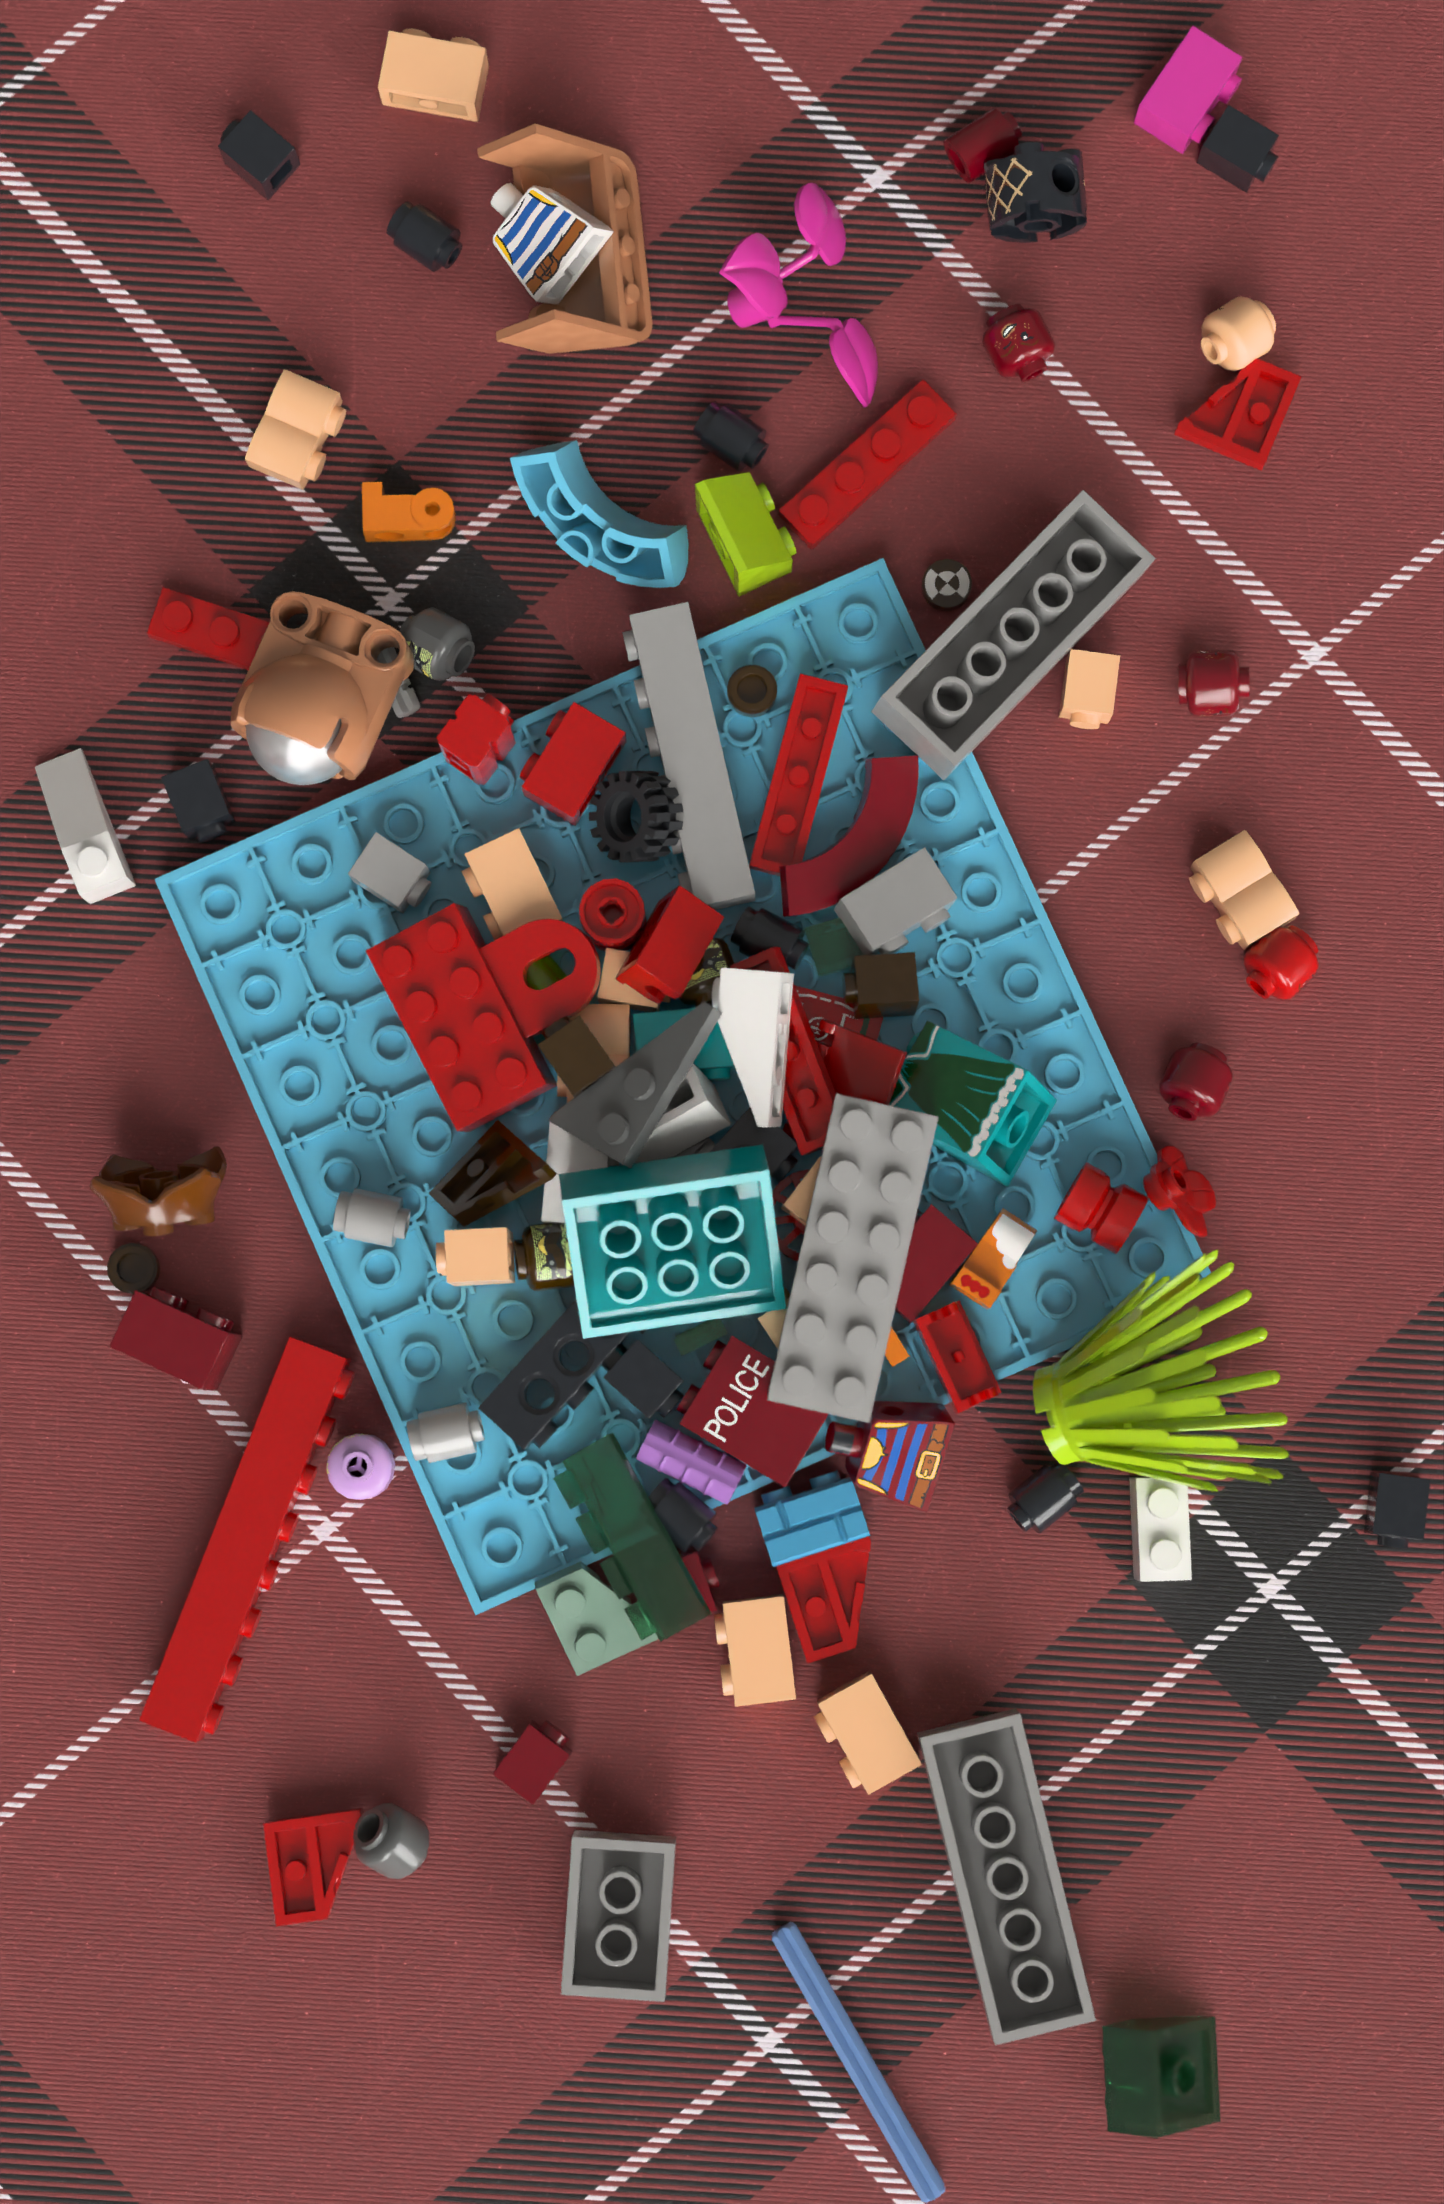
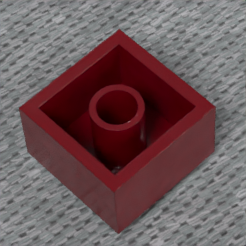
(176, 1340)

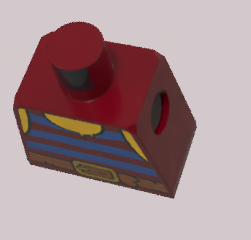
(895, 1451)

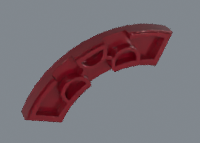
(866, 845)

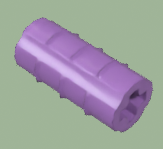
(691, 1462)

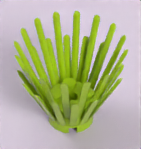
(1129, 1417)

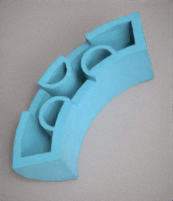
(592, 525)

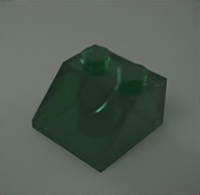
(1161, 2075)

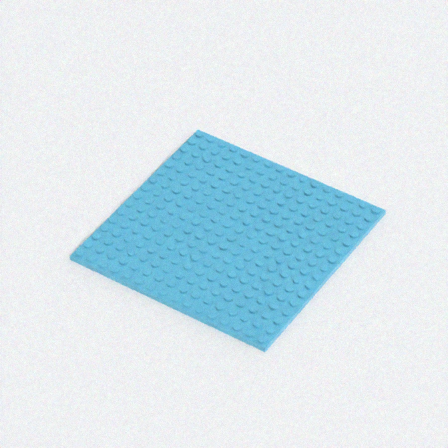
(351, 1106)

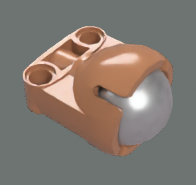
(318, 691)

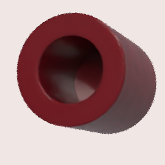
(982, 140)

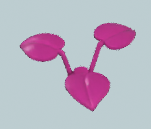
(762, 297)

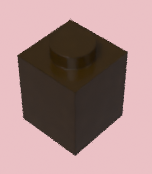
(882, 985)
(575, 1054)

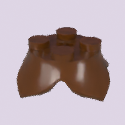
(157, 1199)

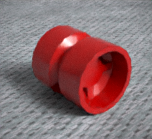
(612, 914)
(1101, 1208)

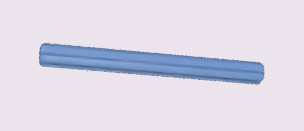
(858, 2062)

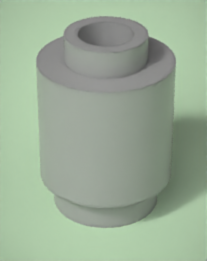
(371, 1217)
(445, 1433)

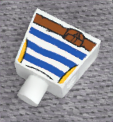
(546, 239)

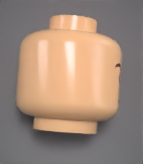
(1238, 333)

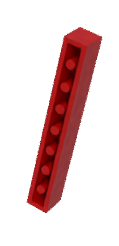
(246, 1540)

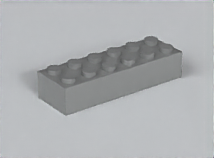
(1012, 635)
(852, 1258)
(1006, 1876)

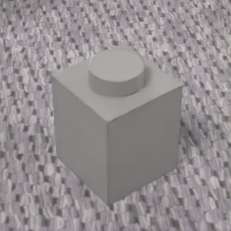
(391, 874)

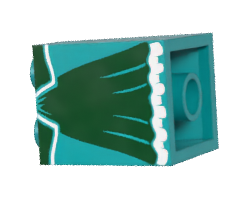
(982, 1101)

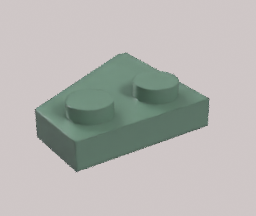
(588, 1617)

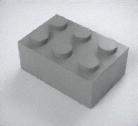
(618, 1915)

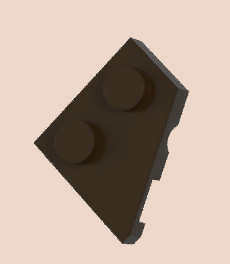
(490, 1176)

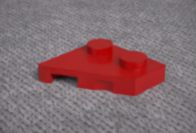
(1244, 414)
(827, 1597)
(308, 1863)

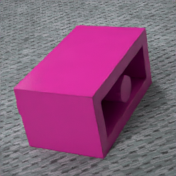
(1188, 90)

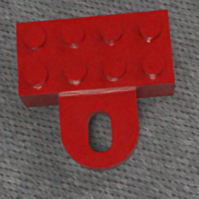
(475, 1010)

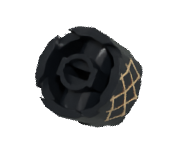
(1035, 193)

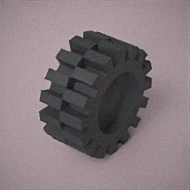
(657, 816)

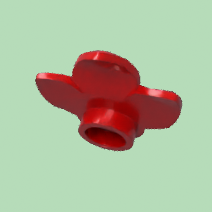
(1181, 1189)

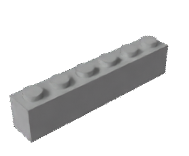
(690, 754)

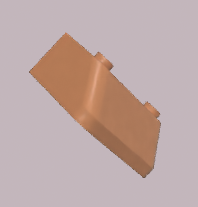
(611, 296)

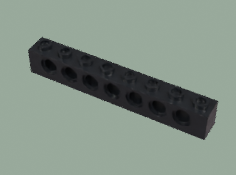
(508, 1402)

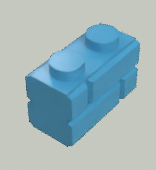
(811, 1519)

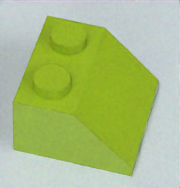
(743, 531)

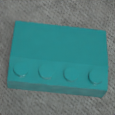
(673, 1241)

